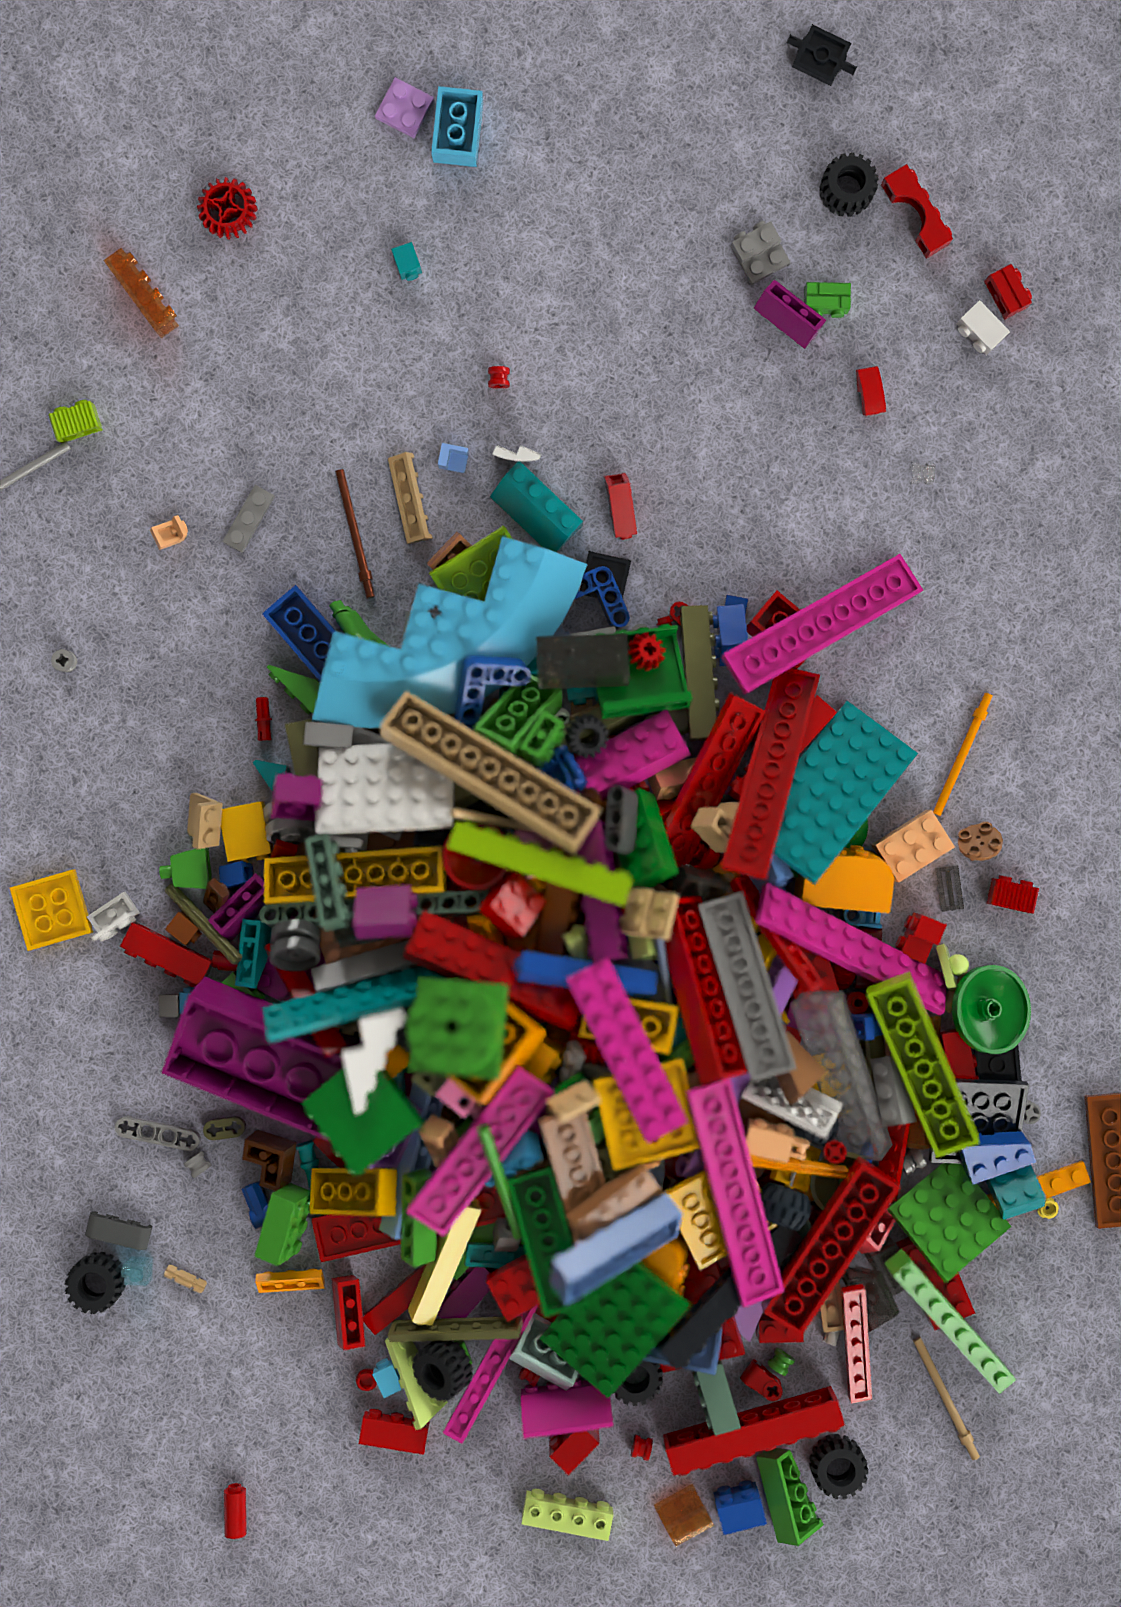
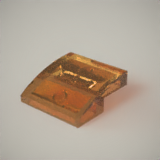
(684, 1515)

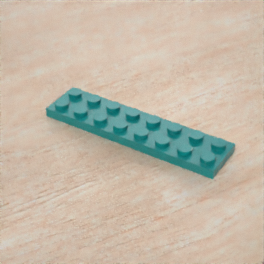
(344, 1003)

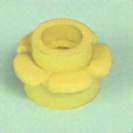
(1051, 1212)

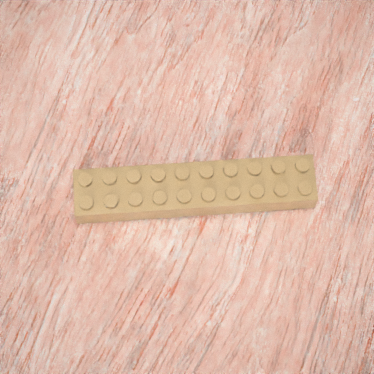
(490, 772)

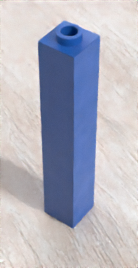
(555, 969)

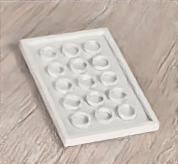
(380, 791)

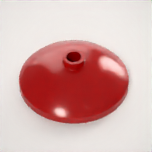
(467, 870)

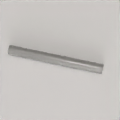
(34, 465)

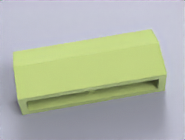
(577, 943)

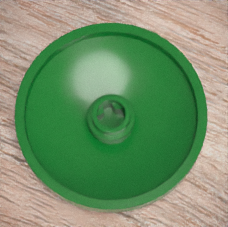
(991, 1009)

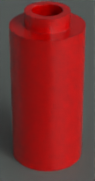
(235, 1511)

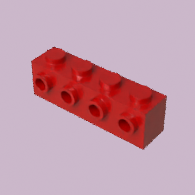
(166, 953)

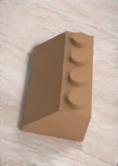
(614, 1200)

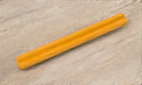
(802, 1166)

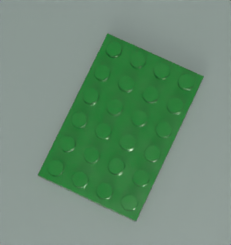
(616, 1327)

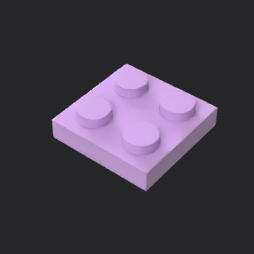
(404, 107)

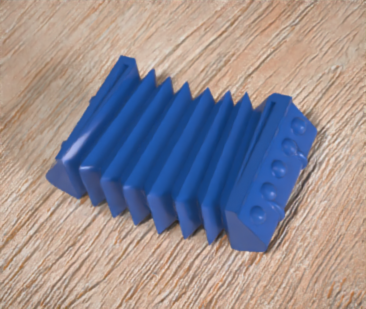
(564, 770)

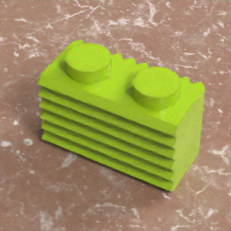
(75, 421)

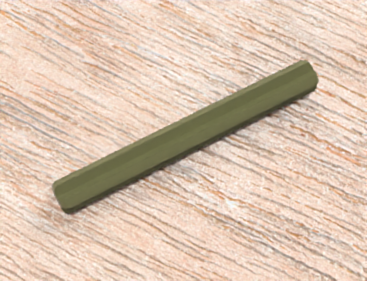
(203, 924)

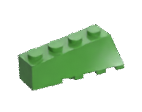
(786, 1496)

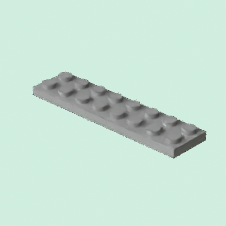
(747, 987)

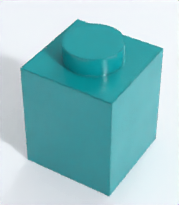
(407, 261)

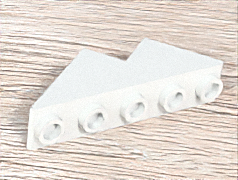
(365, 1060)

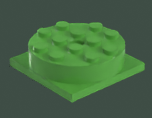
(480, 1019)

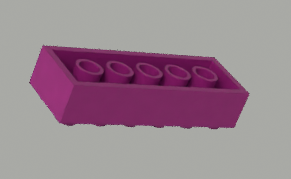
(602, 916)

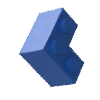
(731, 629)

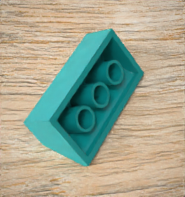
(536, 508)

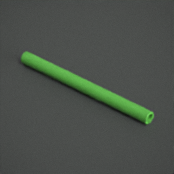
(500, 1179)

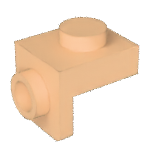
(169, 532)

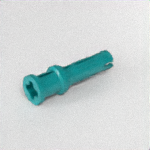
(308, 1158)

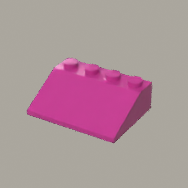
(559, 1411)

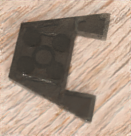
(879, 1299)

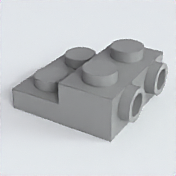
(760, 252)

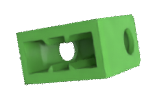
(189, 869)

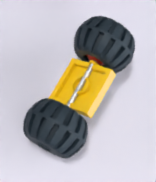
(782, 1203)

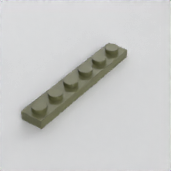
(456, 1329)

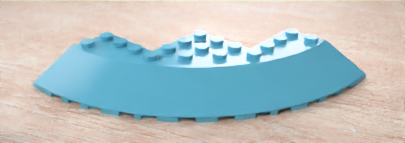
(524, 600)

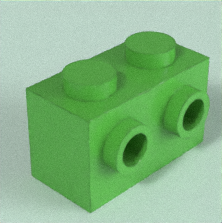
(542, 739)

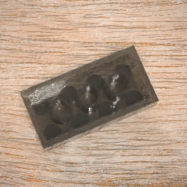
(582, 661)

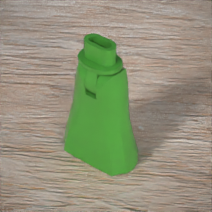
(352, 623)

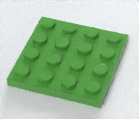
(948, 1219)

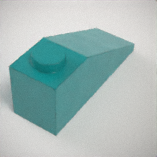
(252, 948)

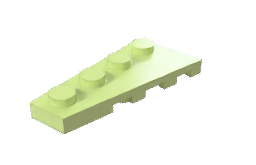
(418, 1402)

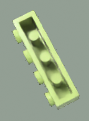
(567, 1515)

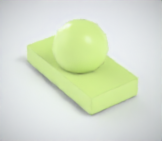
(951, 966)

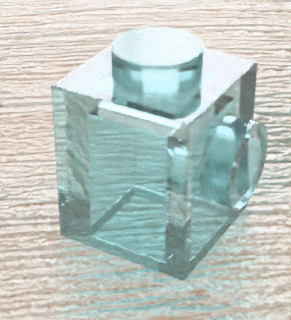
(138, 1271)

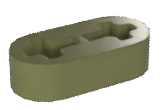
(225, 1133)

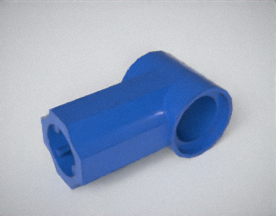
(257, 1203)

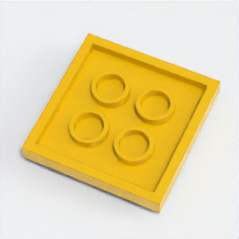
(51, 909)

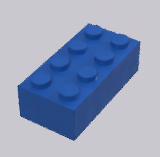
(302, 628)

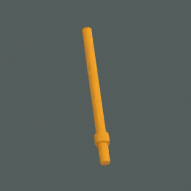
(979, 716)

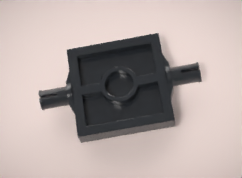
(821, 55)

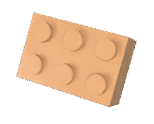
(913, 845)

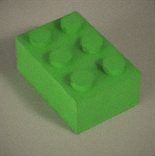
(284, 1224)

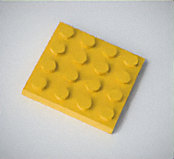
(622, 1133)
(700, 1220)

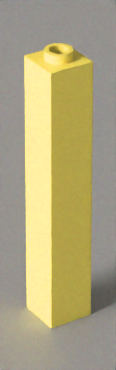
(439, 1273)

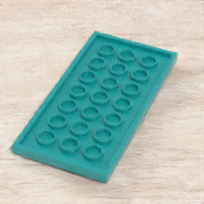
(838, 789)

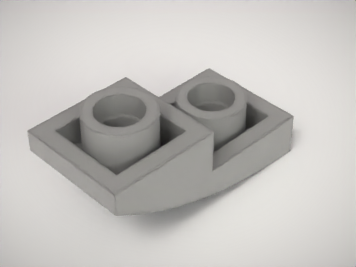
(327, 735)

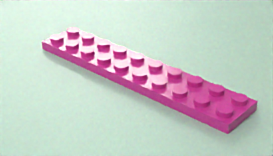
(821, 624)
(846, 944)
(735, 1191)

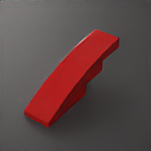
(393, 1303)

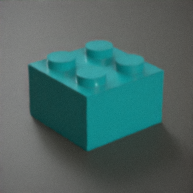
(1016, 1192)

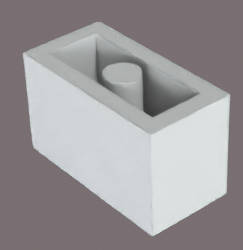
(982, 328)

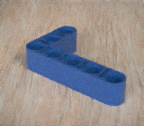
(600, 590)
(480, 678)

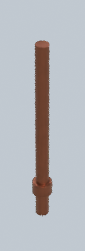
(364, 575)

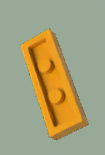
(290, 1280)

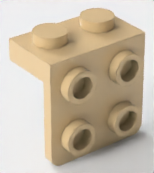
(204, 821)
(573, 1101)

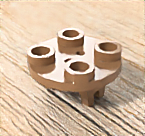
(980, 841)

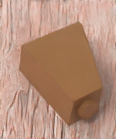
(799, 1081)

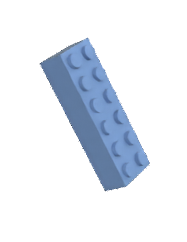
(615, 1248)

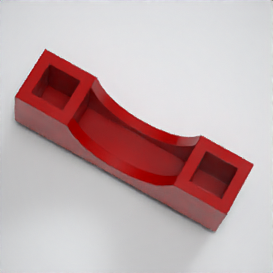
(903, 187)

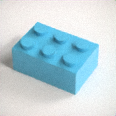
(457, 126)

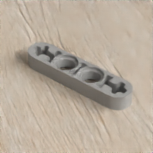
(157, 1136)

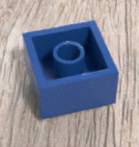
(739, 1507)

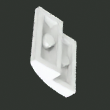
(523, 454)

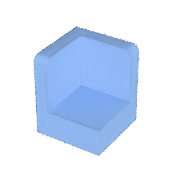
(453, 458)

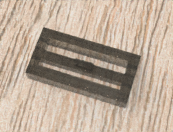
(952, 906)

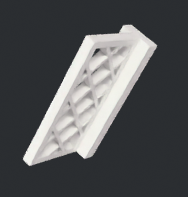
(815, 1103)

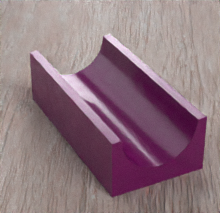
(227, 1052)

